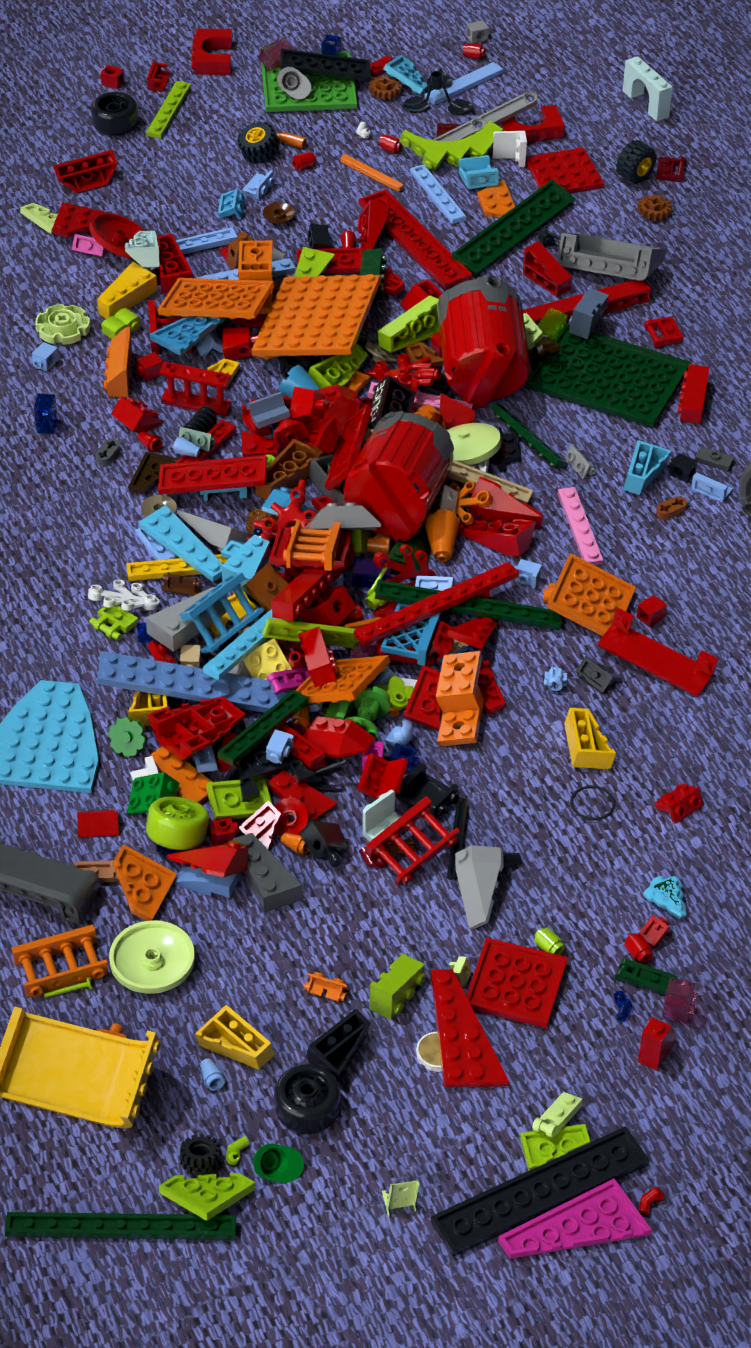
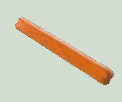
(372, 173)

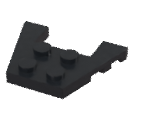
(256, 766)

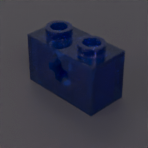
(46, 413)

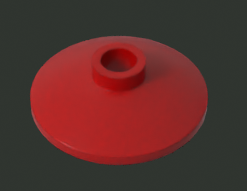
(288, 808)

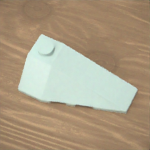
(144, 249)

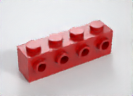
(694, 393)

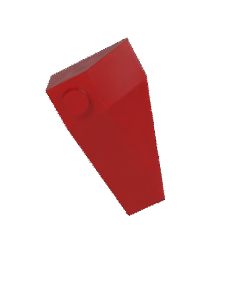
(371, 223)
(503, 505)
(502, 537)
(215, 860)

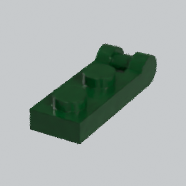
(643, 976)

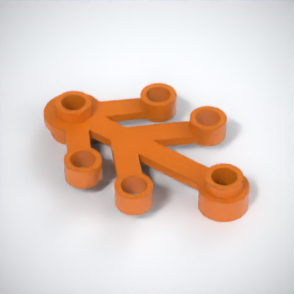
(479, 499)

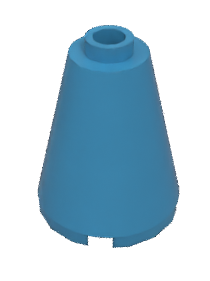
(297, 378)

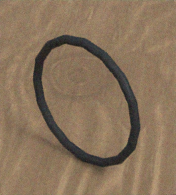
(592, 818)

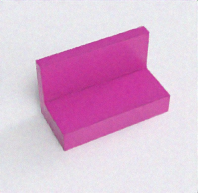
(87, 245)

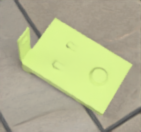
(401, 1195)

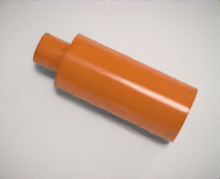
(291, 139)

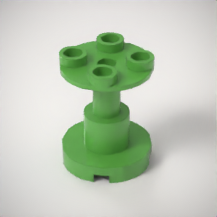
(371, 704)

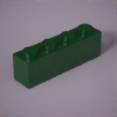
(374, 263)

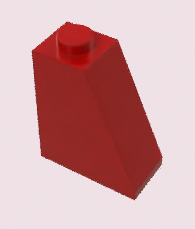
(656, 1043)

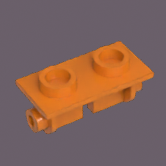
(335, 988)

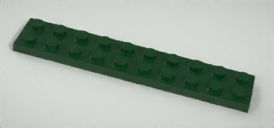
(513, 227)

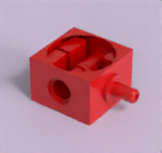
(329, 607)

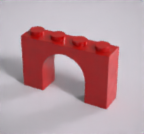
(208, 63)
(550, 128)

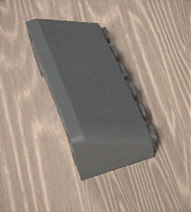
(609, 256)
(48, 882)

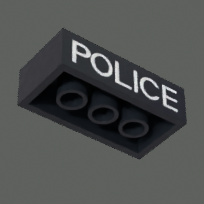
(390, 397)

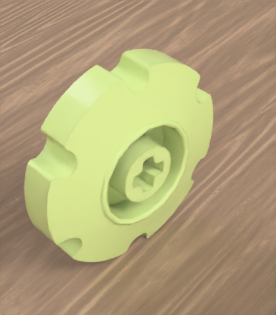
(62, 324)

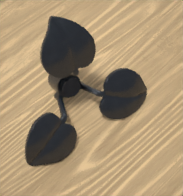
(437, 81)

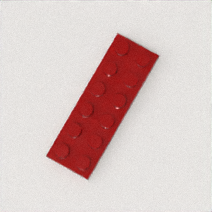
(348, 447)
(212, 474)

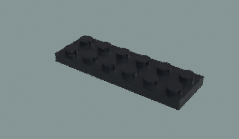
(326, 65)

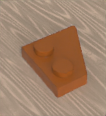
(420, 350)

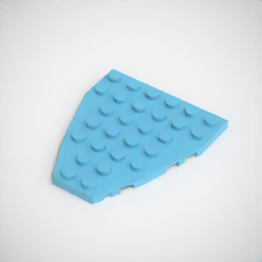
(49, 740)

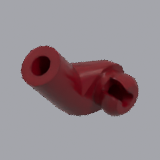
(374, 861)

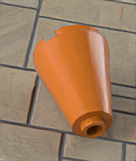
(442, 533)

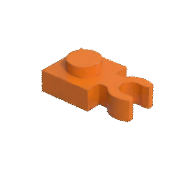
(427, 411)

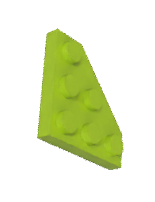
(207, 1194)

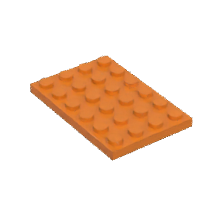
(216, 298)

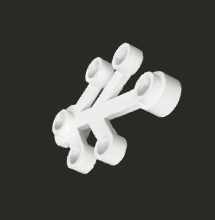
(125, 597)

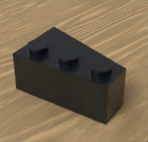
(339, 1044)

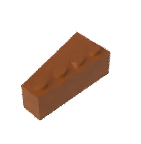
(288, 468)

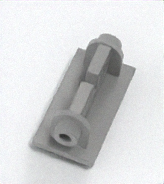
(579, 462)

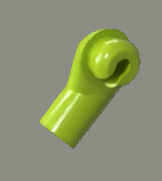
(234, 1149)

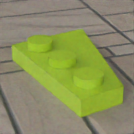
(313, 262)
(540, 1148)

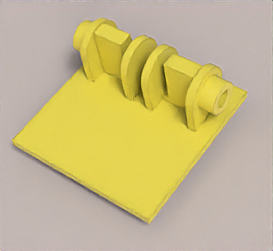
(266, 660)

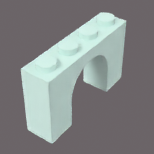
(660, 91)

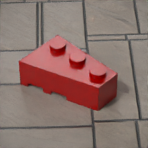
(545, 270)
(318, 658)

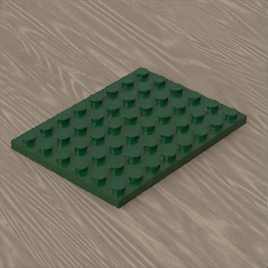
(610, 376)

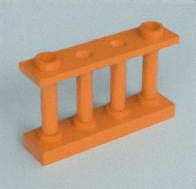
(325, 553)
(54, 945)

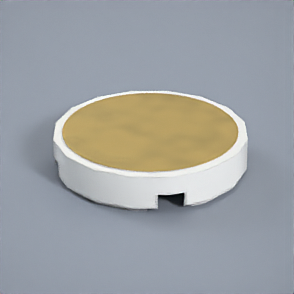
(428, 1052)

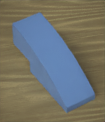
(205, 883)

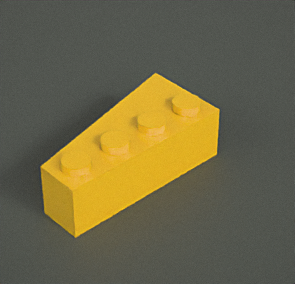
(127, 290)

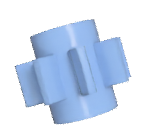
(555, 679)

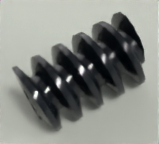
(202, 420)

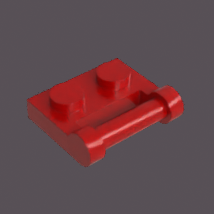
(668, 330)

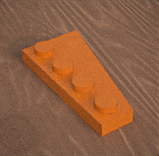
(191, 783)

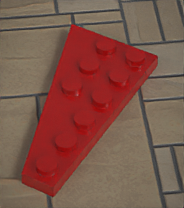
(463, 1045)

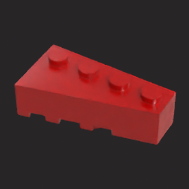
(171, 263)

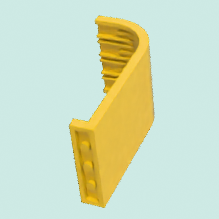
(75, 1069)

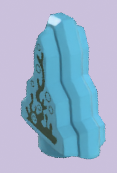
(667, 894)

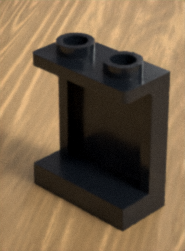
(419, 785)

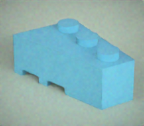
(644, 466)
(248, 560)

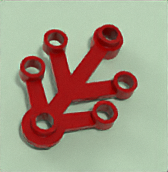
(407, 571)

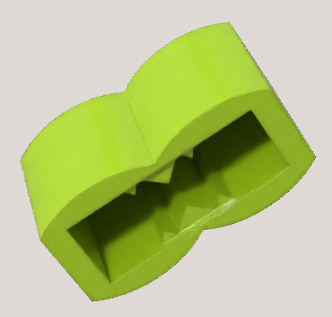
(122, 319)

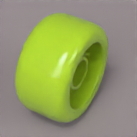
(177, 823)

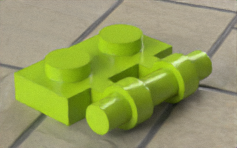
(118, 618)

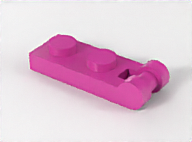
(289, 679)

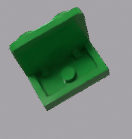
(148, 789)

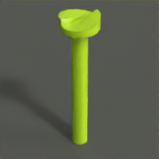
(69, 989)

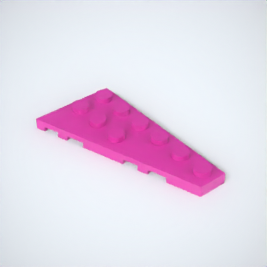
(589, 1219)

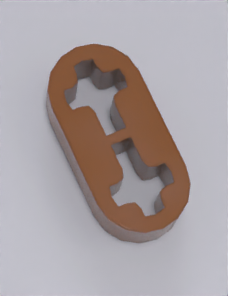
(671, 507)

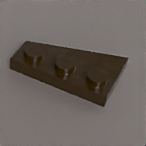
(148, 472)

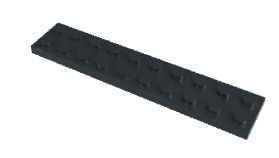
(538, 1191)

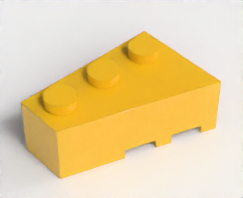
(585, 742)
(235, 1038)

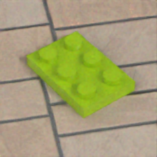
(227, 801)

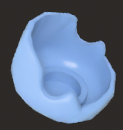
(400, 734)

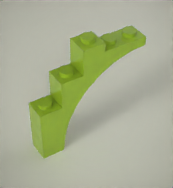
(436, 151)

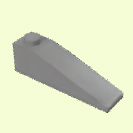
(214, 532)
(477, 877)

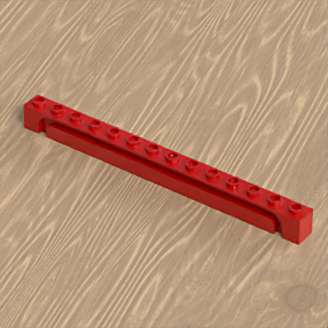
(620, 297)

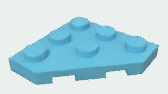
(404, 71)

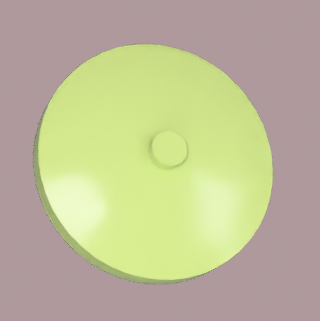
(474, 442)
(151, 957)

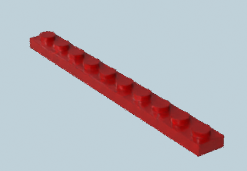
(435, 604)

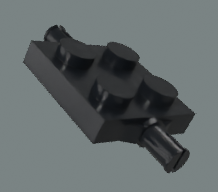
(508, 451)

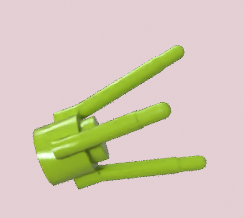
(370, 600)

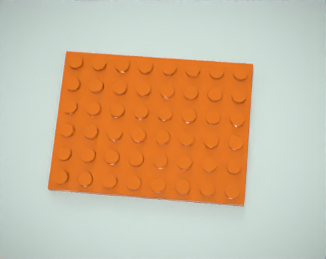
(316, 315)

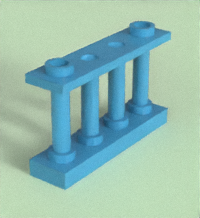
(207, 602)

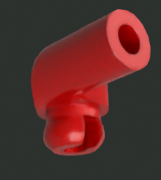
(649, 1197)

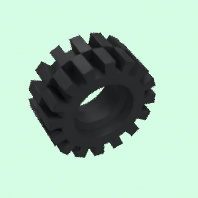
(287, 362)
(200, 1145)

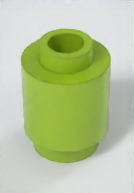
(549, 941)

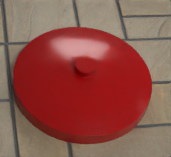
(113, 232)

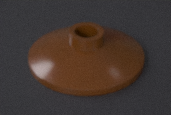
(278, 212)

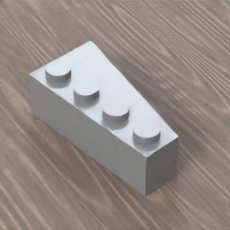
(169, 628)

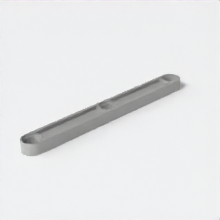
(495, 115)

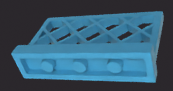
(421, 645)

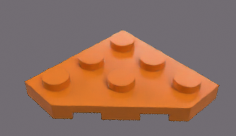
(142, 881)

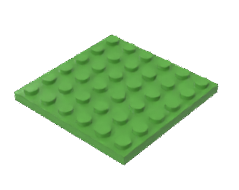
(325, 93)

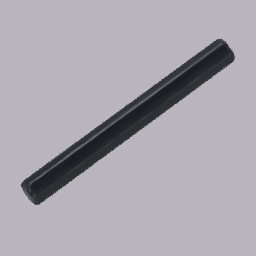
(459, 822)

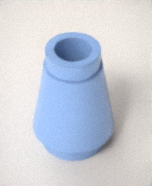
(185, 447)
(212, 1075)

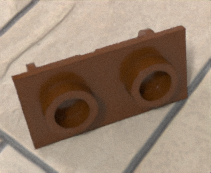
(186, 586)

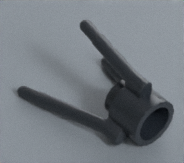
(546, 238)
(325, 771)

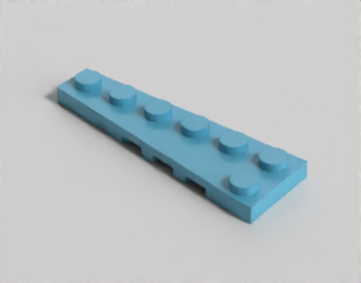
(179, 539)

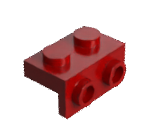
(680, 802)

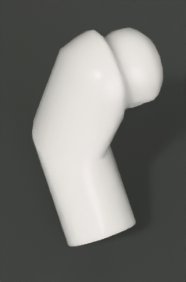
(362, 130)

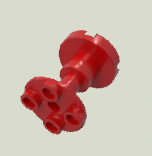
(289, 429)

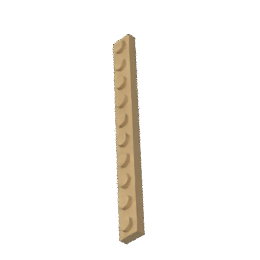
(465, 473)

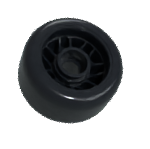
(114, 113)
(307, 1099)

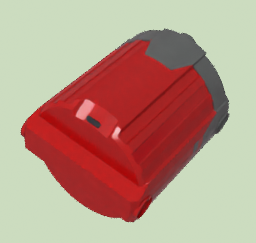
(483, 340)
(400, 472)

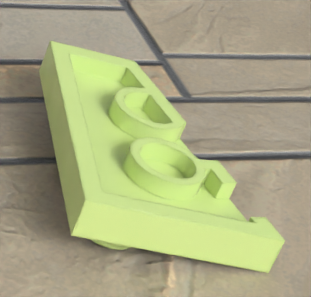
(39, 215)

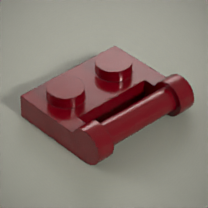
(665, 169)

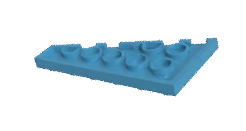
(185, 333)

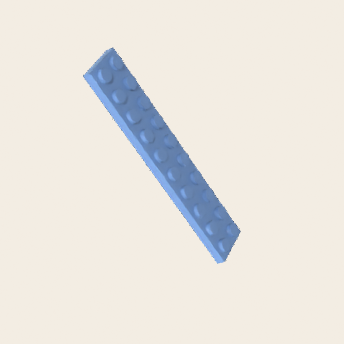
(184, 682)

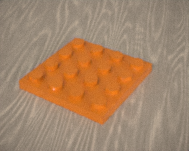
(589, 595)
(352, 679)

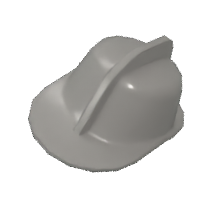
(294, 83)

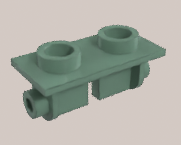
(199, 438)

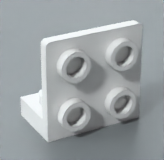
(510, 145)

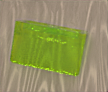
(552, 323)

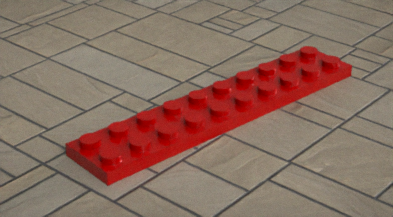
(420, 243)

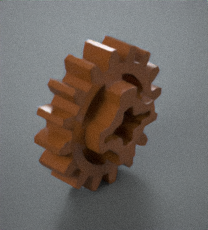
(385, 87)
(654, 207)

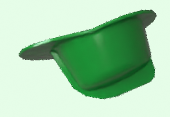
(278, 1163)

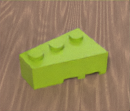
(396, 986)

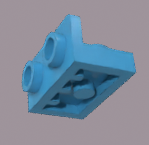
(231, 203)

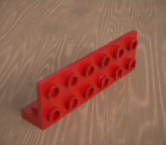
(656, 657)

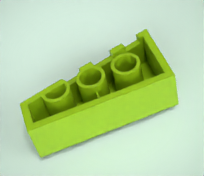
(411, 326)

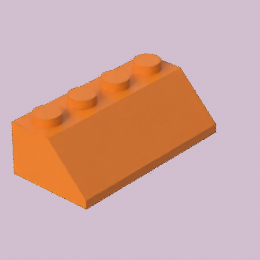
(119, 365)

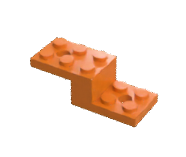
(256, 266)
(460, 698)

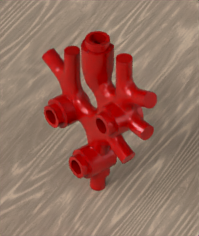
(422, 377)
(286, 515)

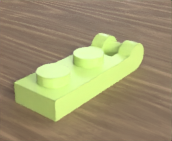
(558, 1114)

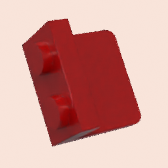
(381, 776)

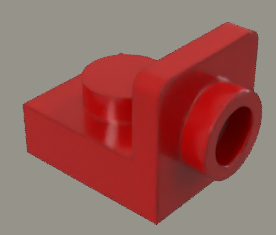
(655, 930)

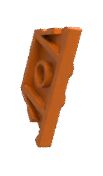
(495, 200)

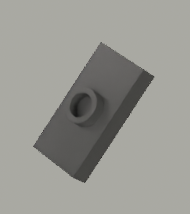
(714, 459)

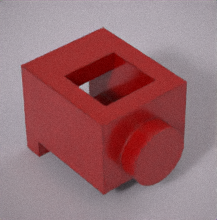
(222, 830)

